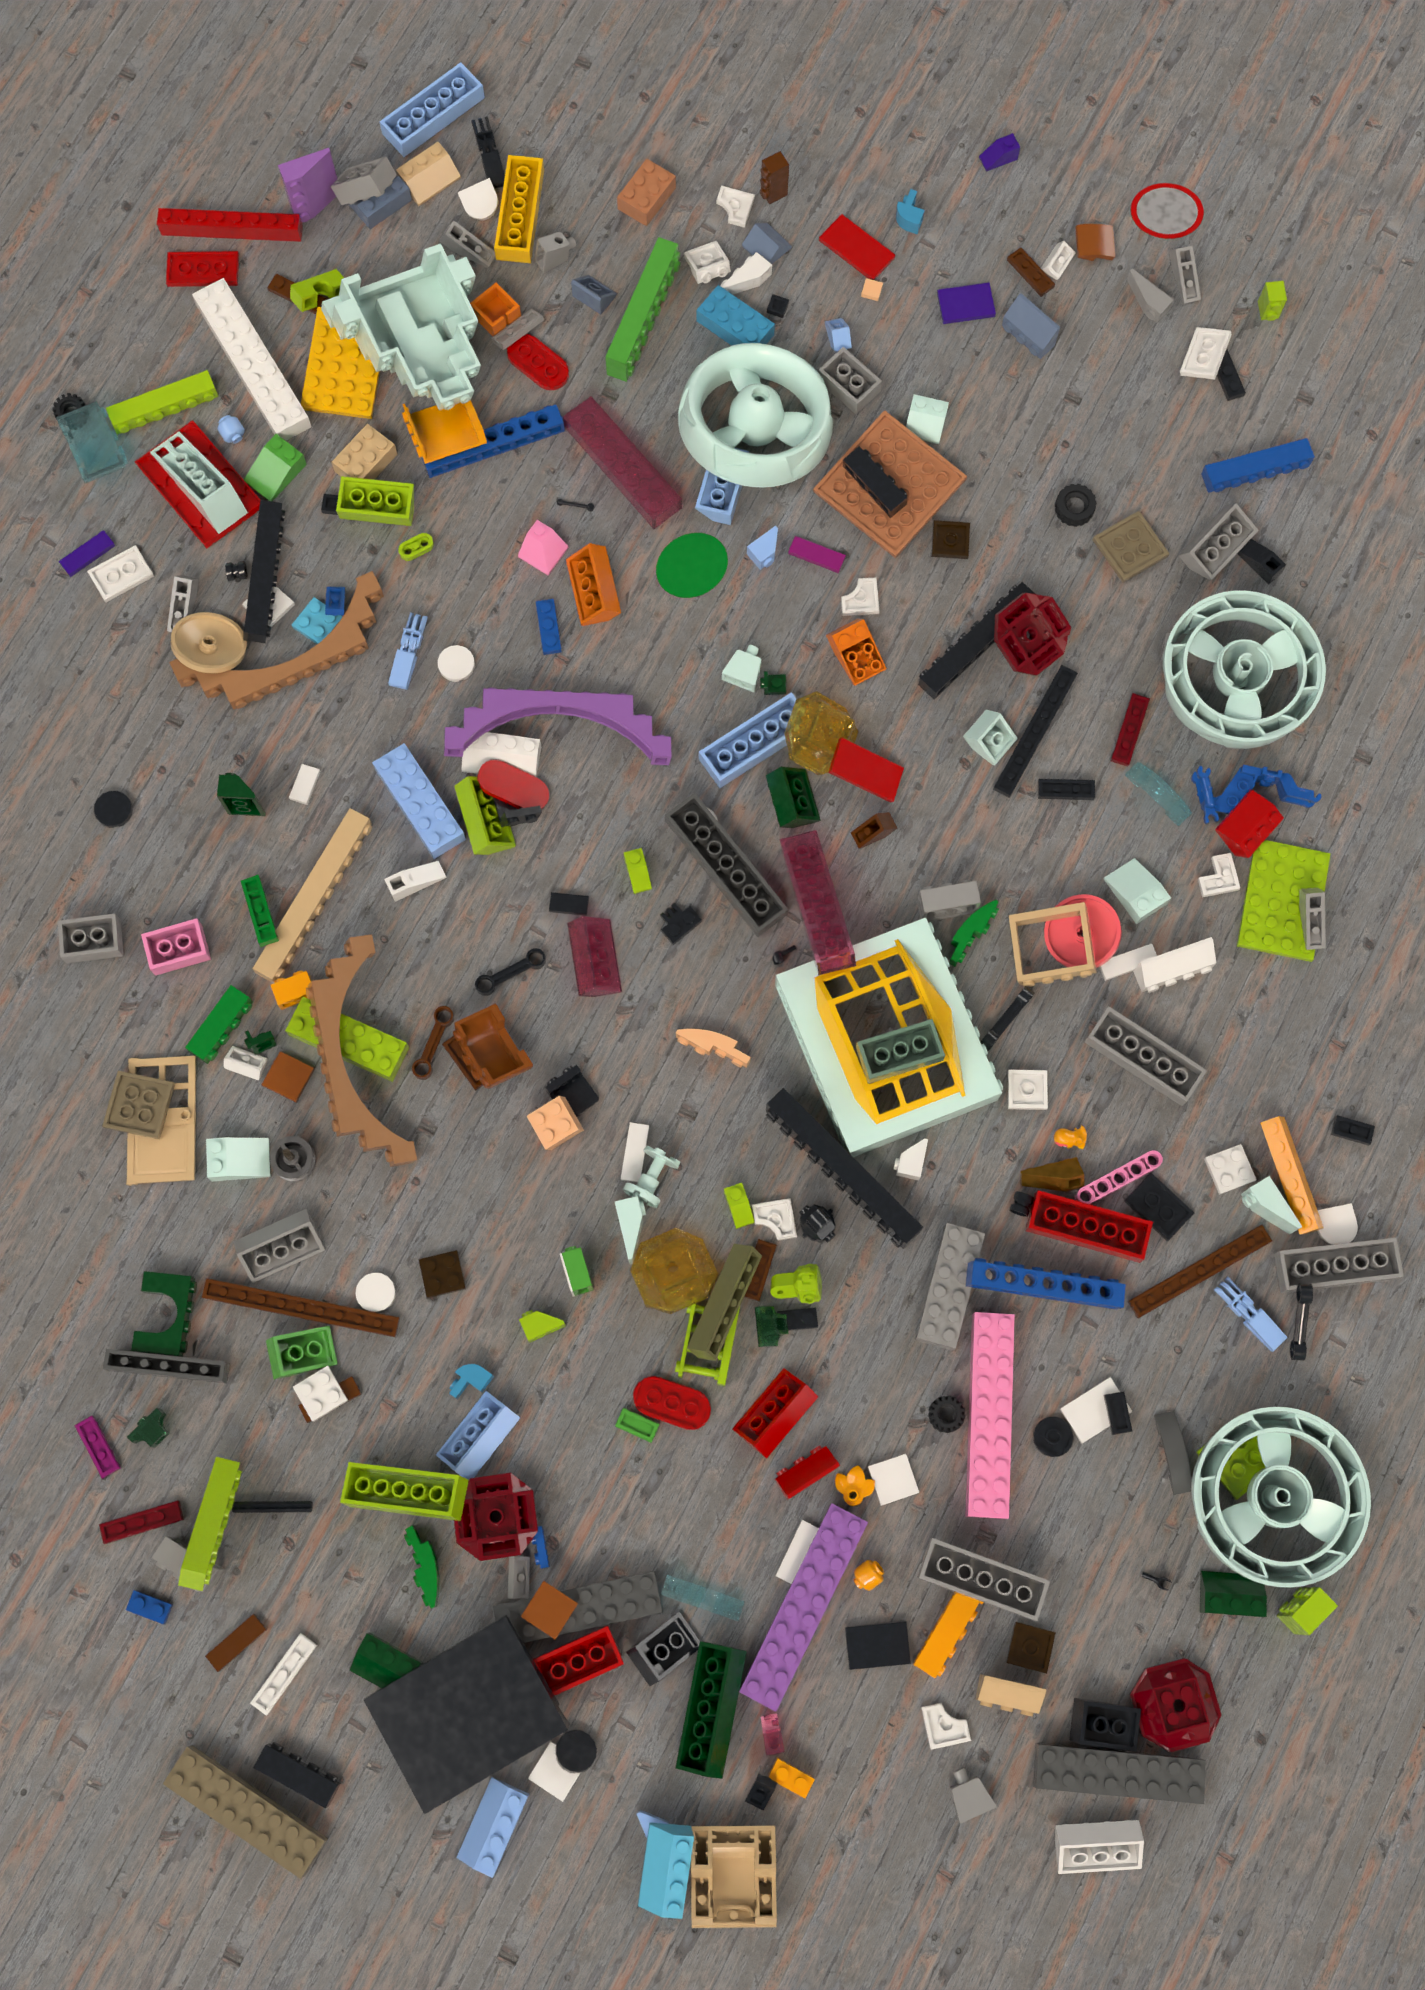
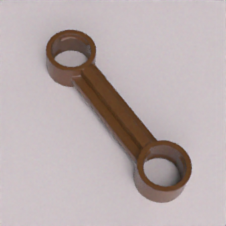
(433, 1042)

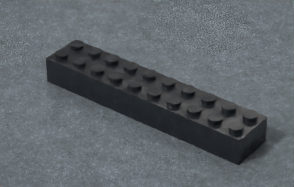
(843, 1168)

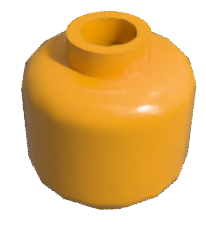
(868, 1575)

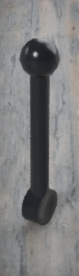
(590, 507)

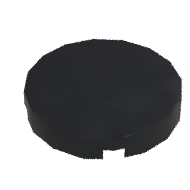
(113, 809)
(1053, 1437)
(575, 1751)

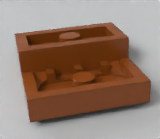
(1095, 241)

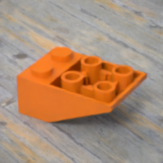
(856, 651)

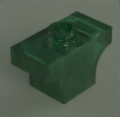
(769, 1326)
(150, 1429)

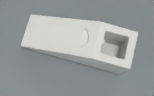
(750, 275)
(414, 879)

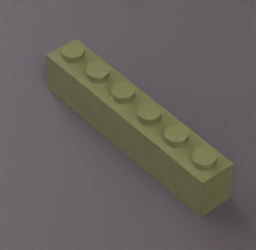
(724, 1302)

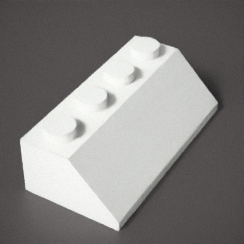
(513, 750)
(1175, 965)
(1099, 1846)

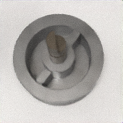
(292, 1158)

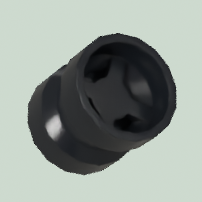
(236, 571)
(1021, 1204)

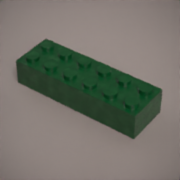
(711, 1710)

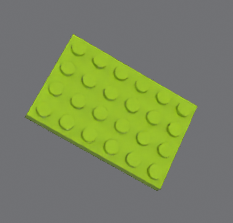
(1271, 900)

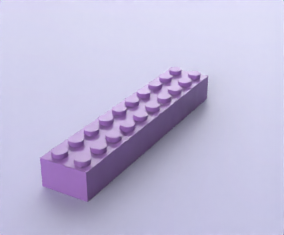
(803, 1607)

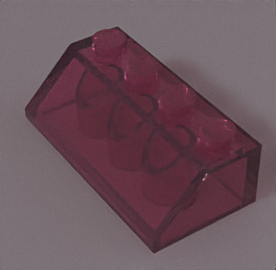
(594, 956)

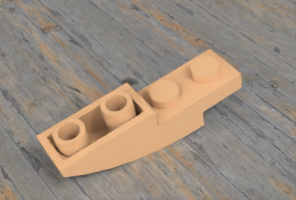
(706, 1041)

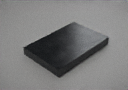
(1160, 1205)
(877, 1645)

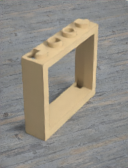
(1049, 914)

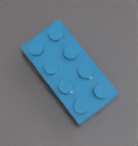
(733, 319)

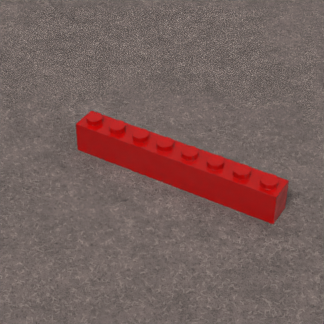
(229, 224)

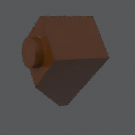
(874, 829)

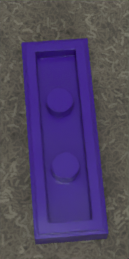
(87, 553)

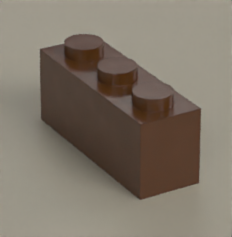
(774, 177)

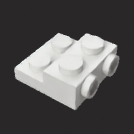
(707, 262)

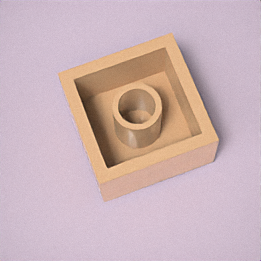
(555, 1123)

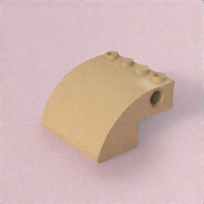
(733, 1877)

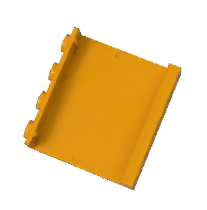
(444, 431)

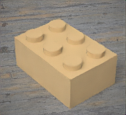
(365, 455)

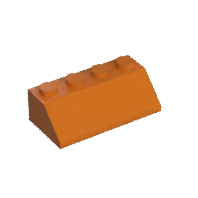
(593, 585)

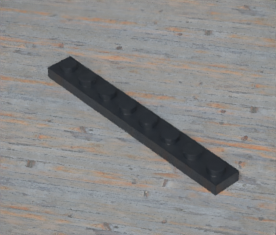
(1035, 731)

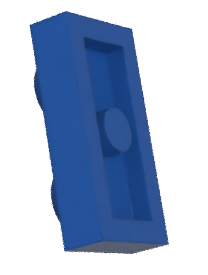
(335, 601)
(541, 1556)
(149, 1607)

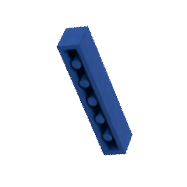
(1257, 465)

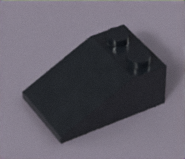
(664, 1649)
(1105, 1724)

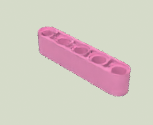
(1126, 1174)

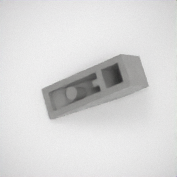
(466, 244)
(1185, 273)
(1150, 298)
(182, 599)
(1313, 917)

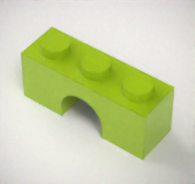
(305, 292)

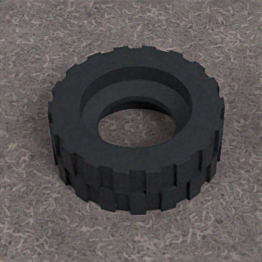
(1085, 495)

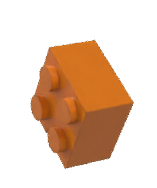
(495, 309)

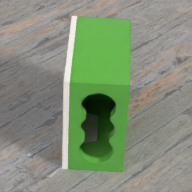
(576, 1271)

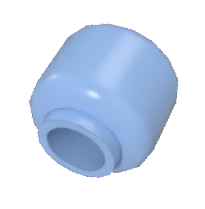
(230, 429)

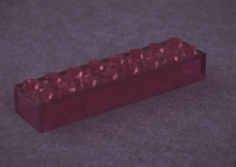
(622, 462)
(817, 902)

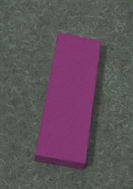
(816, 554)
(97, 1446)

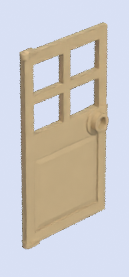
(174, 1154)

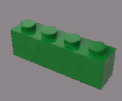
(219, 1024)

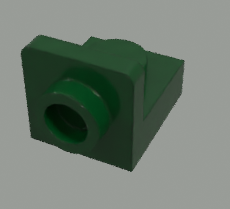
(773, 684)
(260, 1043)

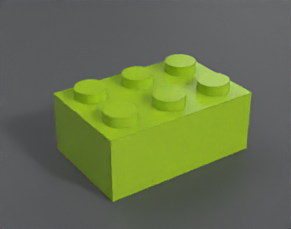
(1306, 1610)

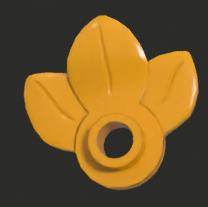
(856, 1483)

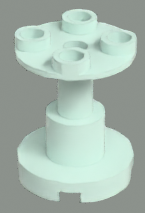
(648, 1182)

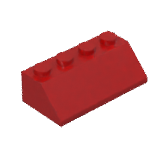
(775, 1412)
(579, 1660)

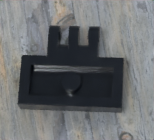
(679, 923)

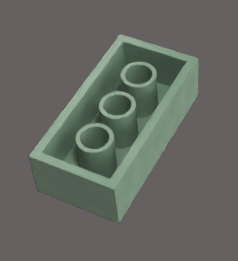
(900, 1051)

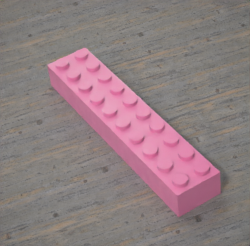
(990, 1416)

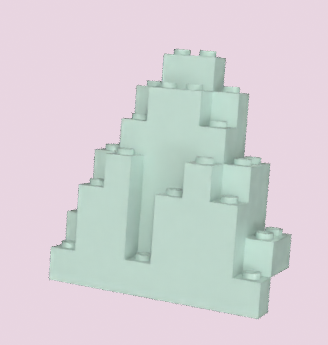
(415, 325)

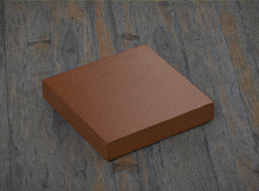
(288, 1077)
(549, 1610)

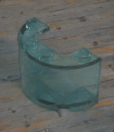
(92, 442)

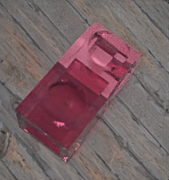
(772, 1735)

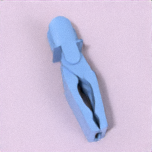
(406, 656)
(1258, 1322)

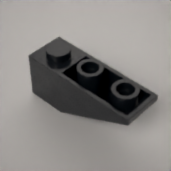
(1262, 561)

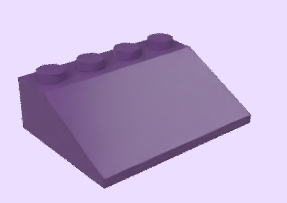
(309, 183)

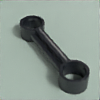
(510, 972)
(1008, 1016)
(1304, 1298)

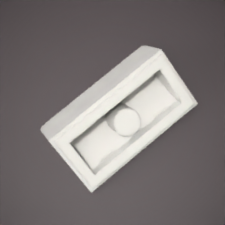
(1058, 260)
(245, 1063)

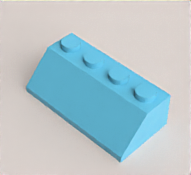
(666, 1869)

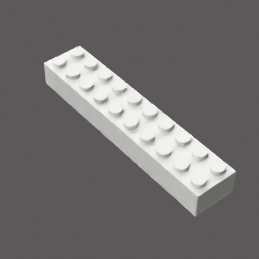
(251, 360)

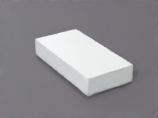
(304, 784)

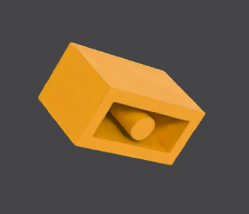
(290, 990)
(791, 1777)

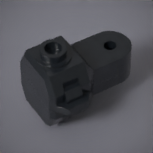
(817, 1223)

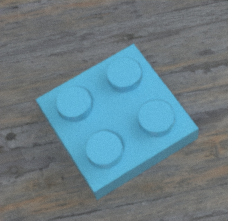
(314, 622)

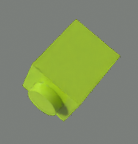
(637, 870)
(738, 1205)
(539, 1324)

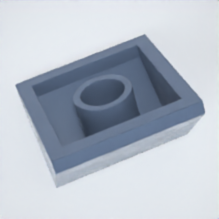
(766, 242)
(592, 293)

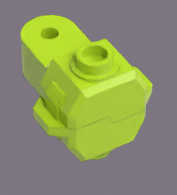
(803, 1283)

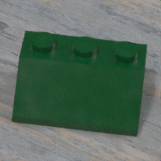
(238, 797)
(792, 797)
(1231, 1595)
(381, 1661)

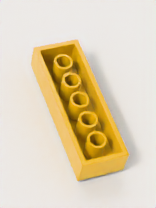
(519, 209)

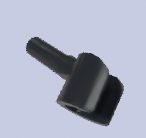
(778, 956)
(1159, 1581)

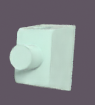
(743, 669)

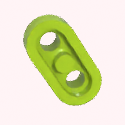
(415, 546)

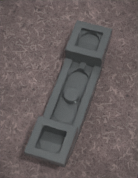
(1175, 1452)

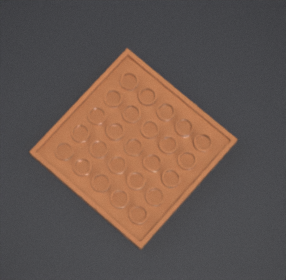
(913, 466)

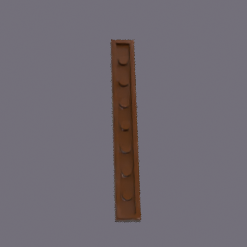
(1199, 1271)

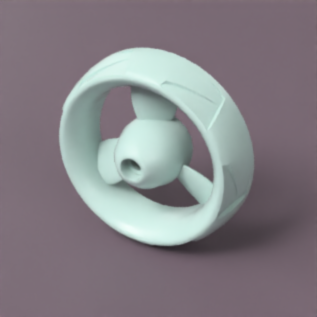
(757, 416)
(1243, 669)
(1230, 1529)

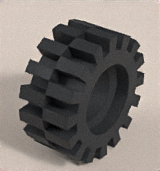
(66, 402)
(959, 1414)

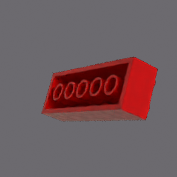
(1089, 1226)

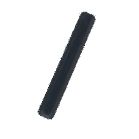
(272, 1506)

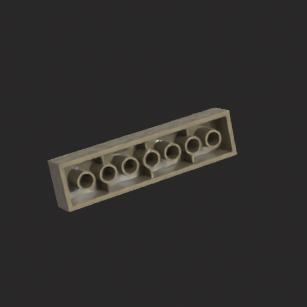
(245, 1811)

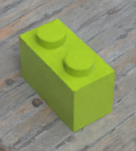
(1272, 300)

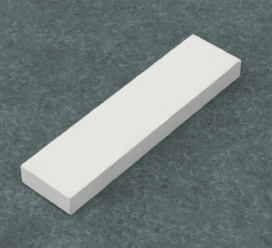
(283, 1674)

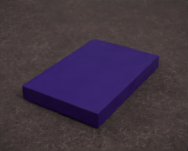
(966, 303)

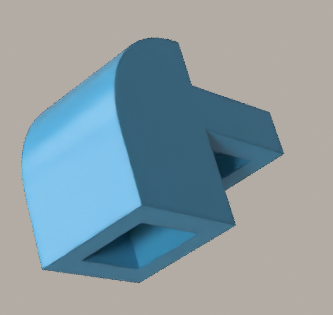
(907, 215)
(473, 1375)

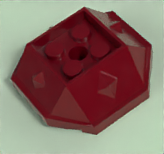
(1046, 629)
(518, 1521)
(1155, 1696)

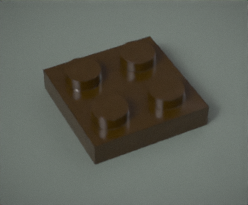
(950, 539)
(442, 1274)
(1030, 1647)

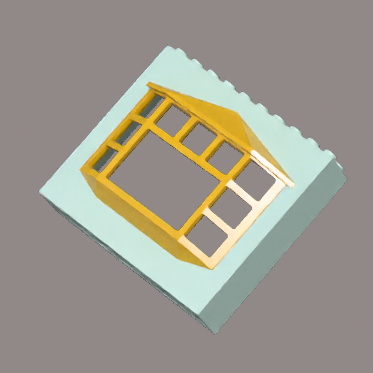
(835, 1061)

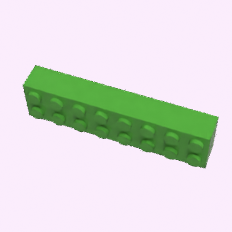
(642, 309)

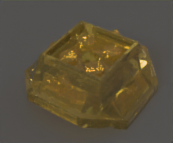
(805, 733)
(677, 1289)

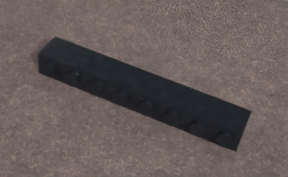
(262, 572)
(967, 650)

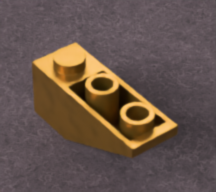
(1059, 1176)

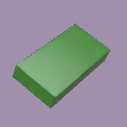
(637, 1425)

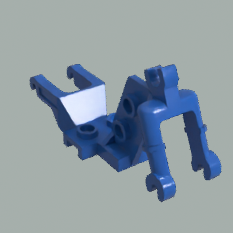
(1240, 786)

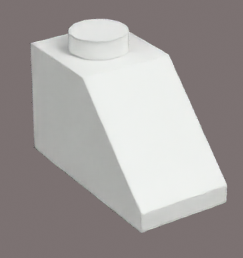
(911, 1161)

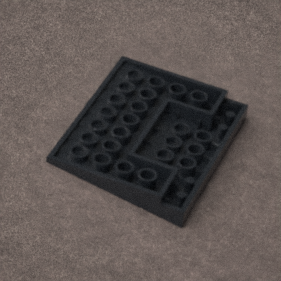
(466, 1714)

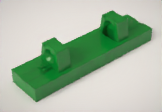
(259, 910)

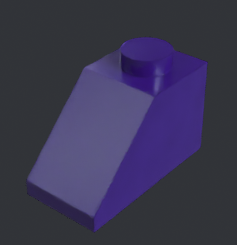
(1000, 152)

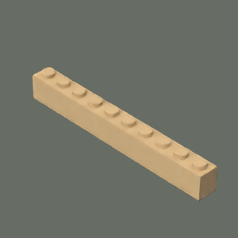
(313, 895)

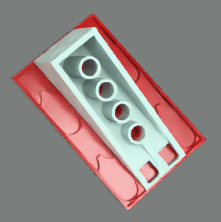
(199, 484)

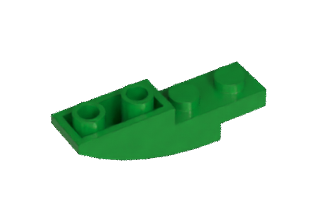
(975, 926)
(428, 1574)

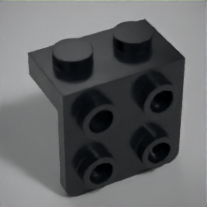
(512, 816)
(574, 1088)

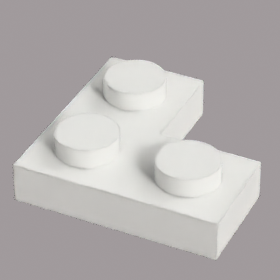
(1225, 877)

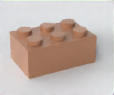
(646, 192)

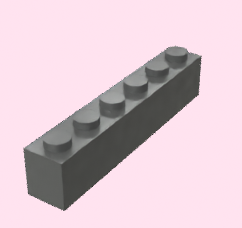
(166, 1366)

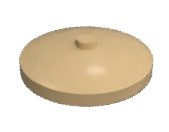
(208, 642)

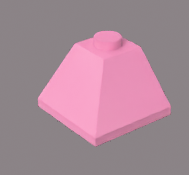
(542, 548)

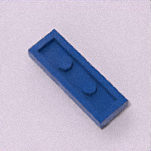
(548, 626)

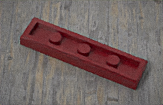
(1130, 729)
(141, 1522)

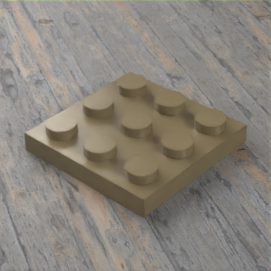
(1130, 546)
(138, 1105)

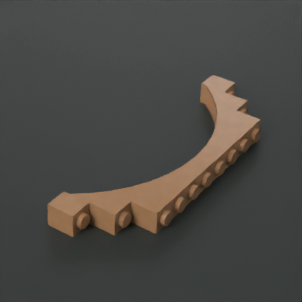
(339, 645)
(348, 1110)

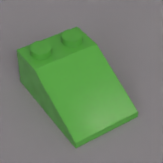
(275, 468)
(301, 1352)

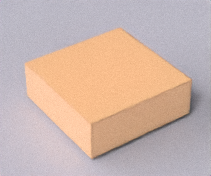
(872, 289)

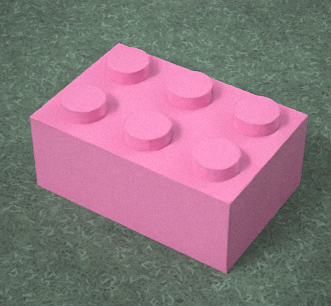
(176, 947)

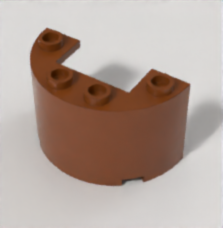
(490, 1048)

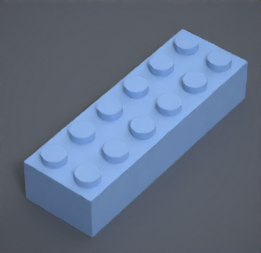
(432, 109)
(748, 743)
(419, 801)

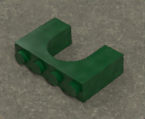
(173, 1340)

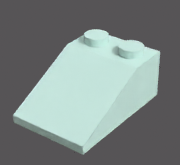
(1137, 890)
(237, 1158)
(1269, 1204)
(630, 1216)

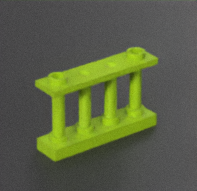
(720, 1373)

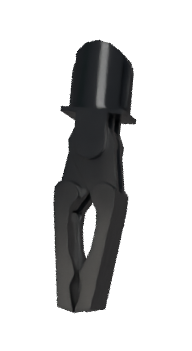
(490, 160)

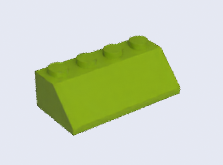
(376, 501)
(482, 819)

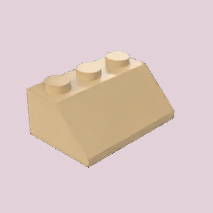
(428, 173)
(1010, 1695)

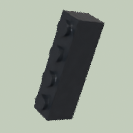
(875, 481)
(297, 1775)

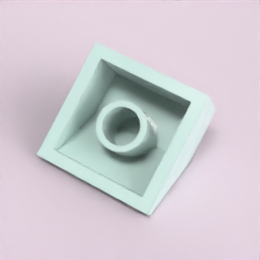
(927, 418)
(990, 736)

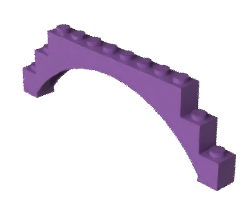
(604, 708)

